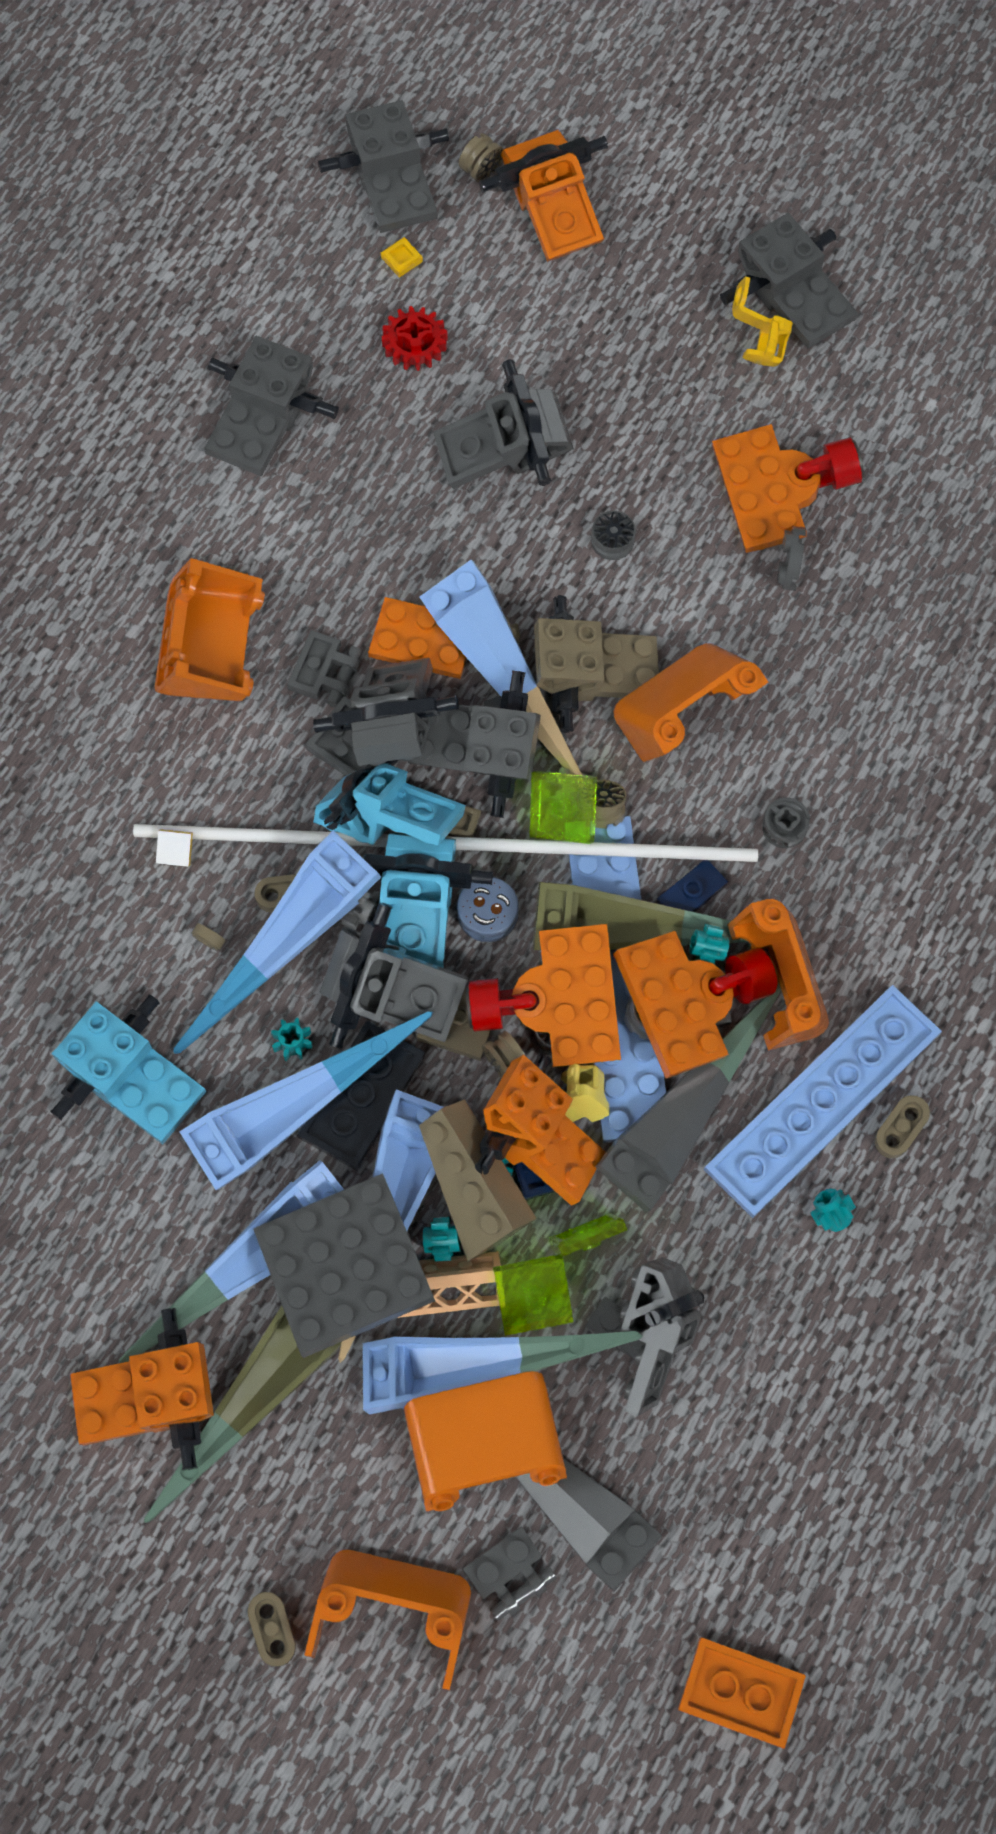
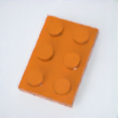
(411, 633)
(742, 1692)

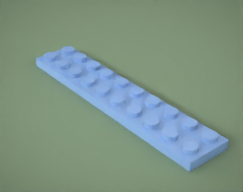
(636, 1079)

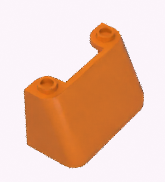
(207, 633)
(651, 710)
(774, 927)
(483, 1437)

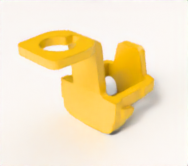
(771, 333)

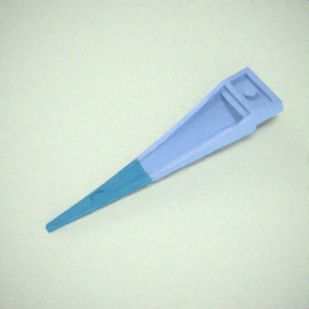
(315, 900)
(248, 1129)

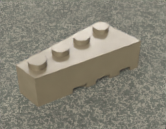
(482, 1206)

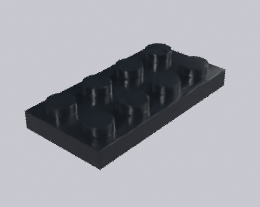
(356, 1116)

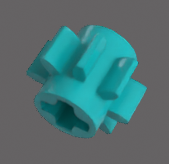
(709, 944)
(296, 1046)
(833, 1210)
(441, 1239)

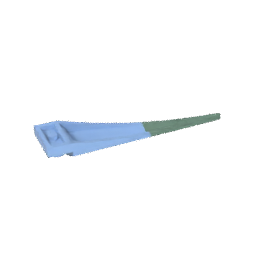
(242, 1260)
(420, 1366)

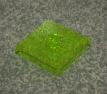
(563, 807)
(587, 1234)
(533, 1294)

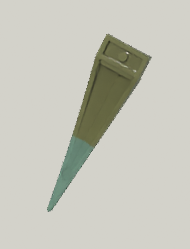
(626, 918)
(263, 1383)

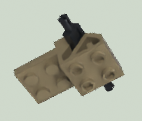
(584, 663)

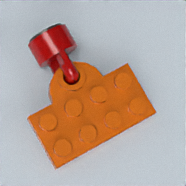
(772, 484)
(563, 996)
(687, 998)

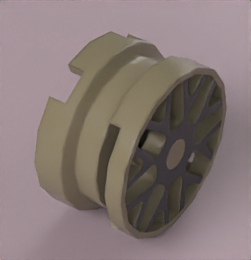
(480, 157)
(609, 803)
(502, 1052)

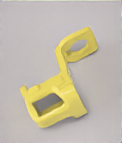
(588, 1099)

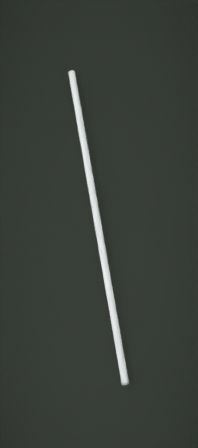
(467, 843)

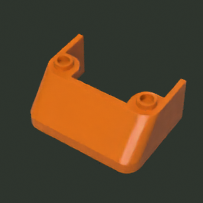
(396, 1583)

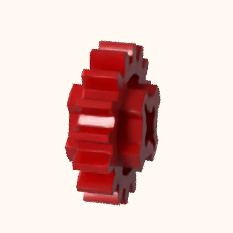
(414, 338)

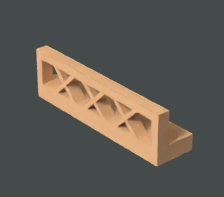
(459, 1274)

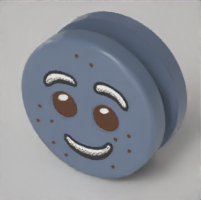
(488, 910)

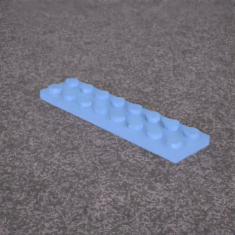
(822, 1101)

